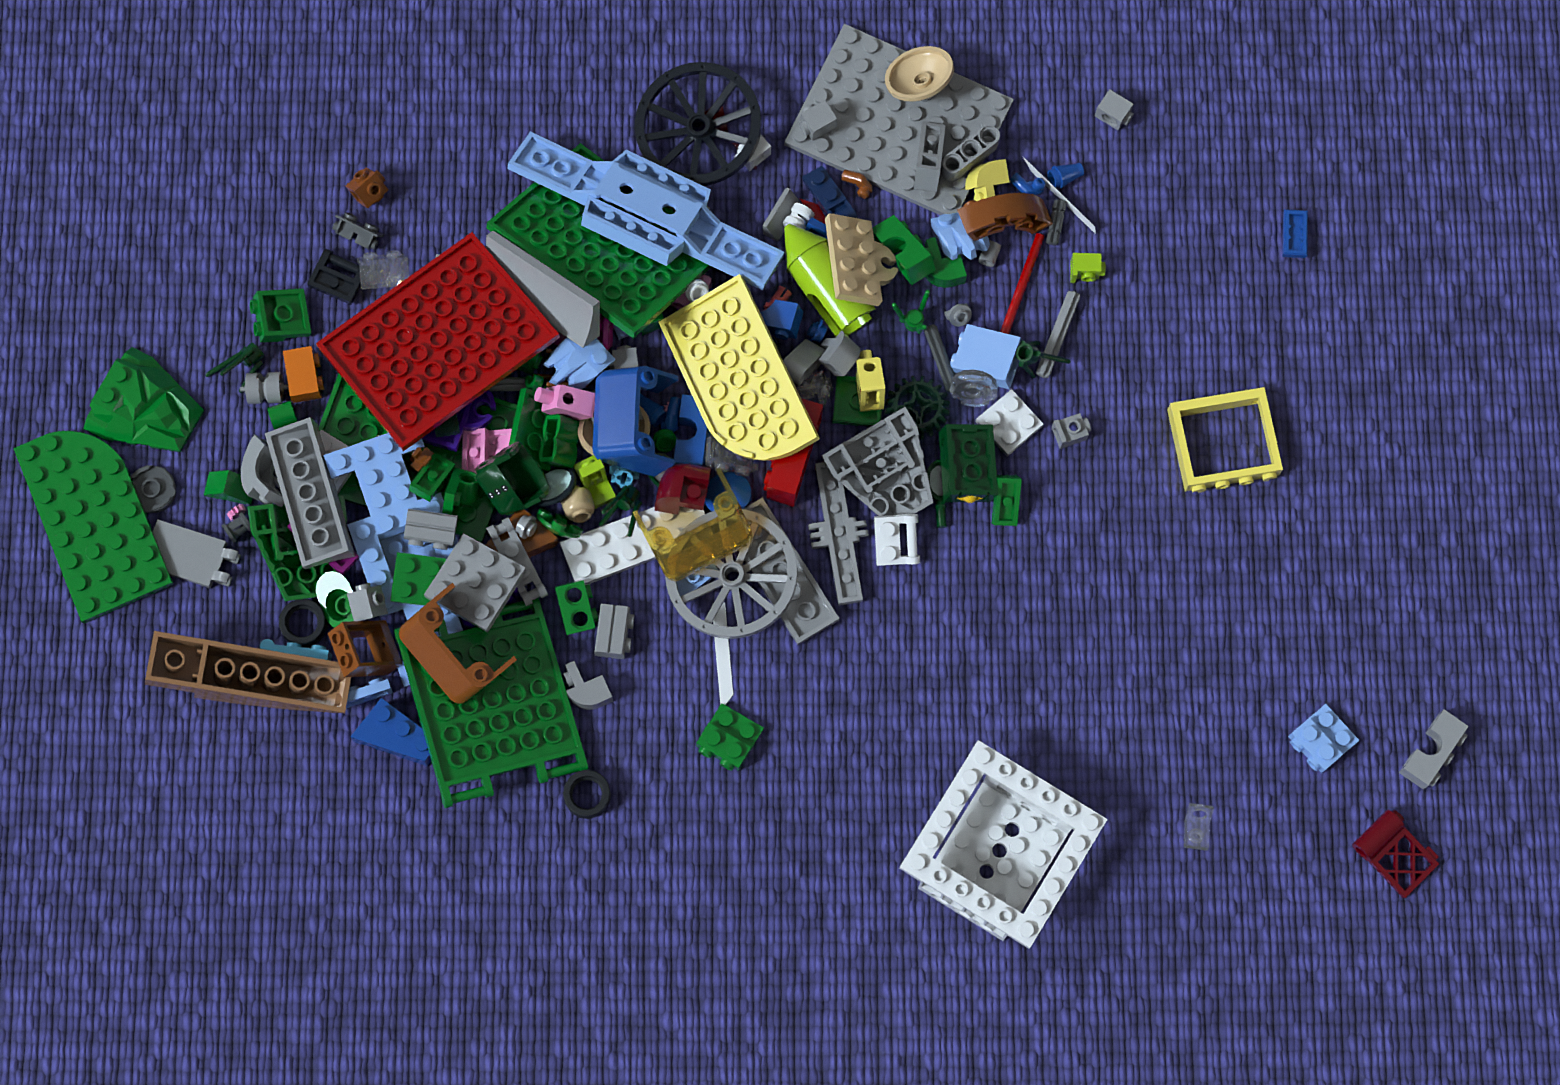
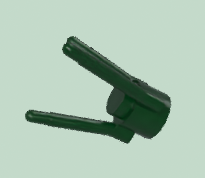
(1029, 354)
(248, 356)
(625, 500)

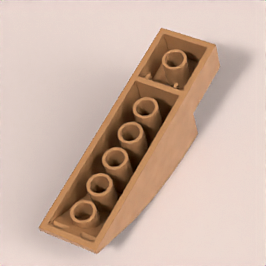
(246, 674)

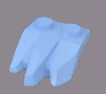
(954, 239)
(578, 364)

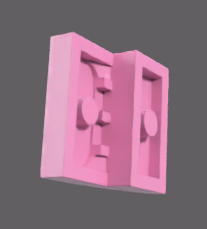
(481, 445)

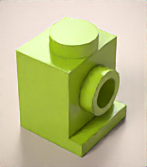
(1086, 267)

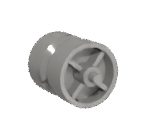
(261, 388)

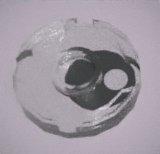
(973, 387)

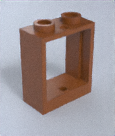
(377, 634)

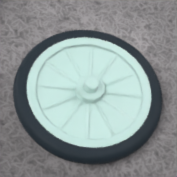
(562, 484)

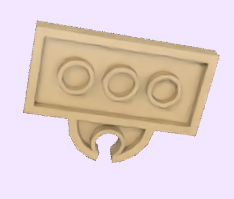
(857, 260)

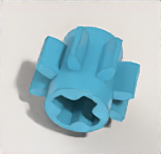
(622, 476)

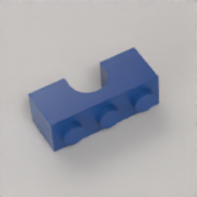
(691, 450)

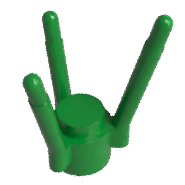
(914, 318)

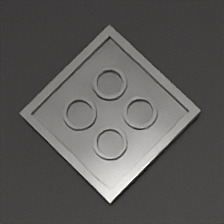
(481, 580)

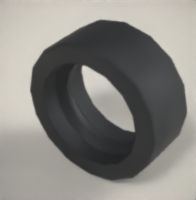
(294, 606)
(581, 776)

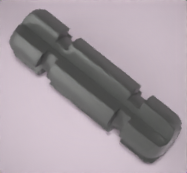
(1057, 218)

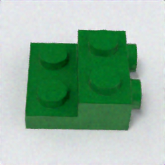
(280, 315)
(729, 738)

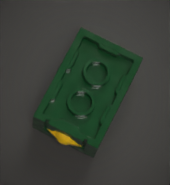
(968, 463)

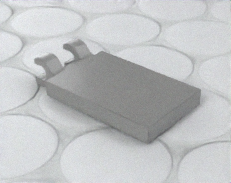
(194, 554)

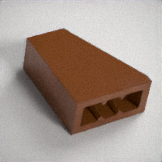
(539, 542)

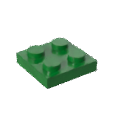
(413, 577)

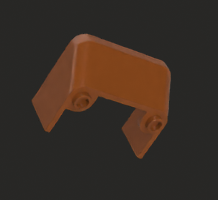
(438, 660)

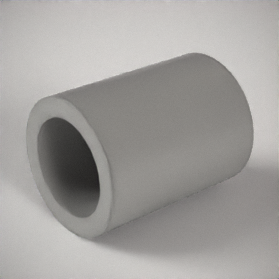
(989, 257)

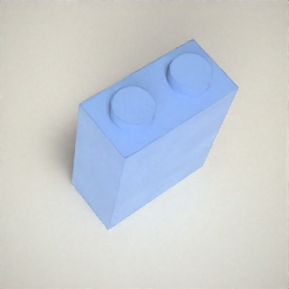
(987, 352)

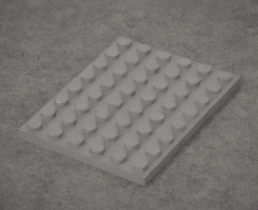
(882, 133)

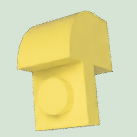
(985, 177)

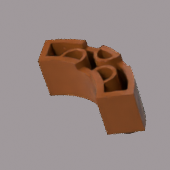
(995, 213)

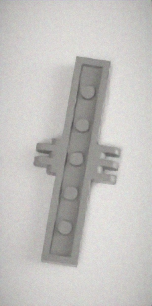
(838, 534)

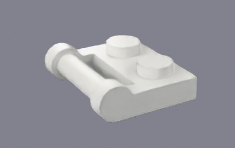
(888, 539)

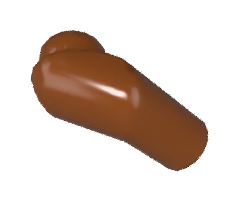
(860, 180)

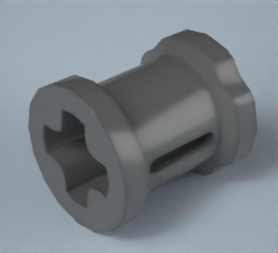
(234, 524)

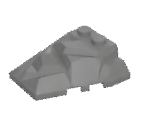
(884, 466)

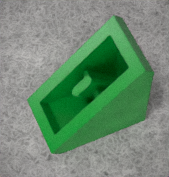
(226, 486)

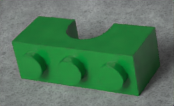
(913, 260)

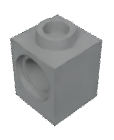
(1114, 110)

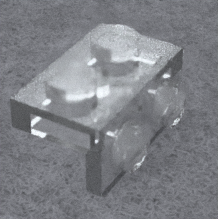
(382, 270)

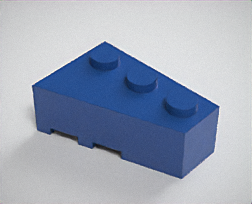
(393, 733)

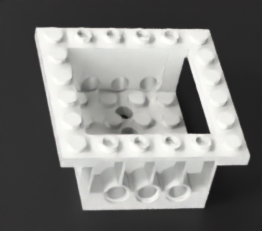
(1004, 798)

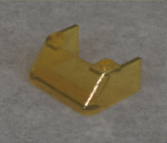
(704, 543)

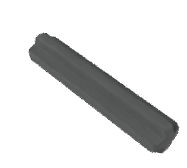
(940, 355)

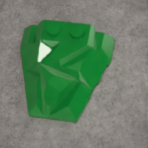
(142, 405)
(280, 551)

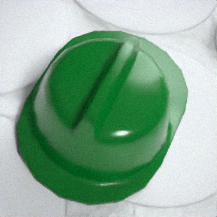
(333, 598)

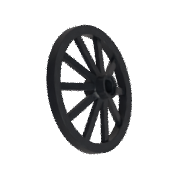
(695, 119)

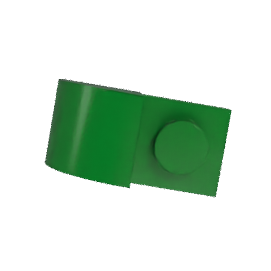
(948, 271)

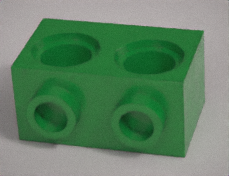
(570, 608)

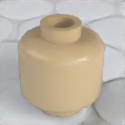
(578, 505)

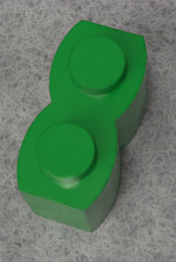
(559, 441)

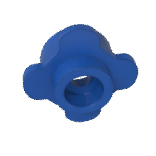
(816, 331)

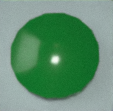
(558, 524)

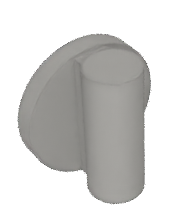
(959, 314)

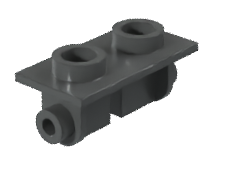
(349, 225)

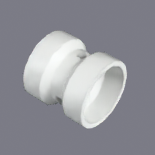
(800, 216)

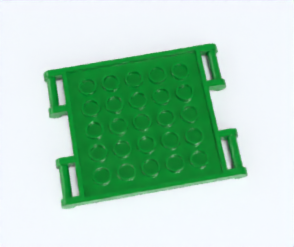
(509, 723)

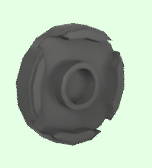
(159, 490)

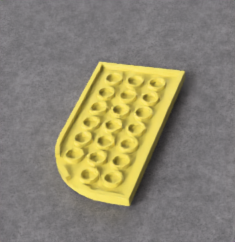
(738, 374)

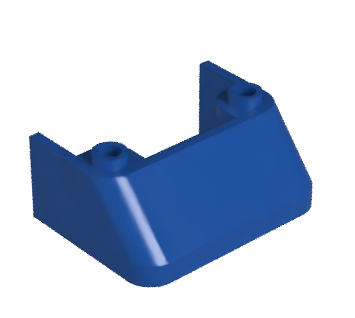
(617, 419)

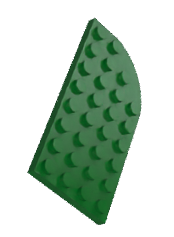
(93, 521)

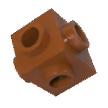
(367, 187)

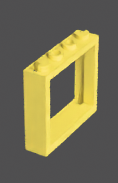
(1220, 402)

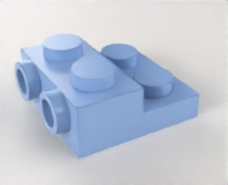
(1322, 739)

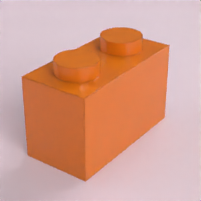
(302, 374)

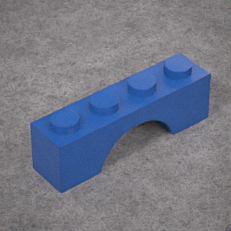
(782, 319)

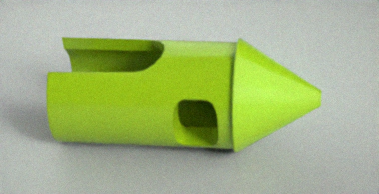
(811, 268)

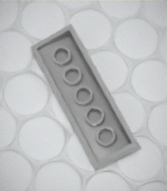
(558, 299)
(309, 494)

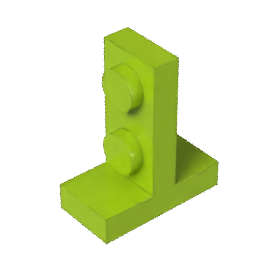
(594, 478)

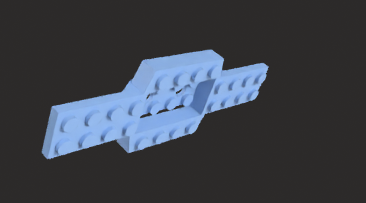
(654, 187)

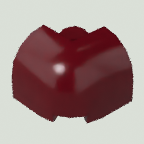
(683, 486)

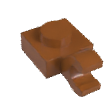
(420, 459)

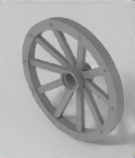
(774, 612)

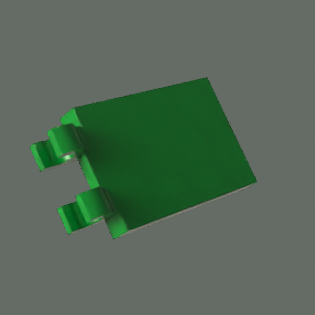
(530, 419)

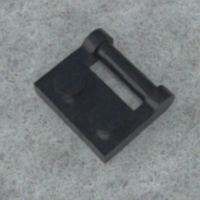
(333, 282)

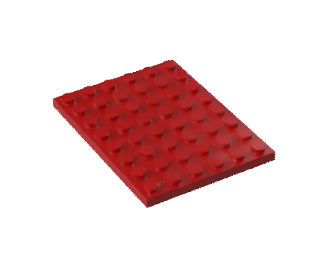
(437, 341)

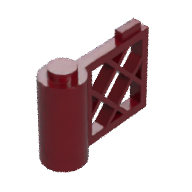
(1381, 838)

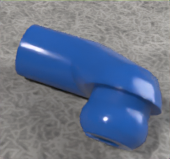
(1031, 187)

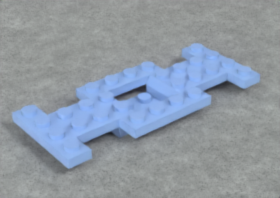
(388, 498)

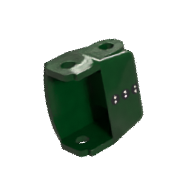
(512, 479)

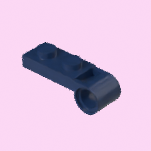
(828, 193)

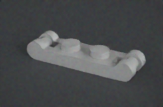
(514, 550)

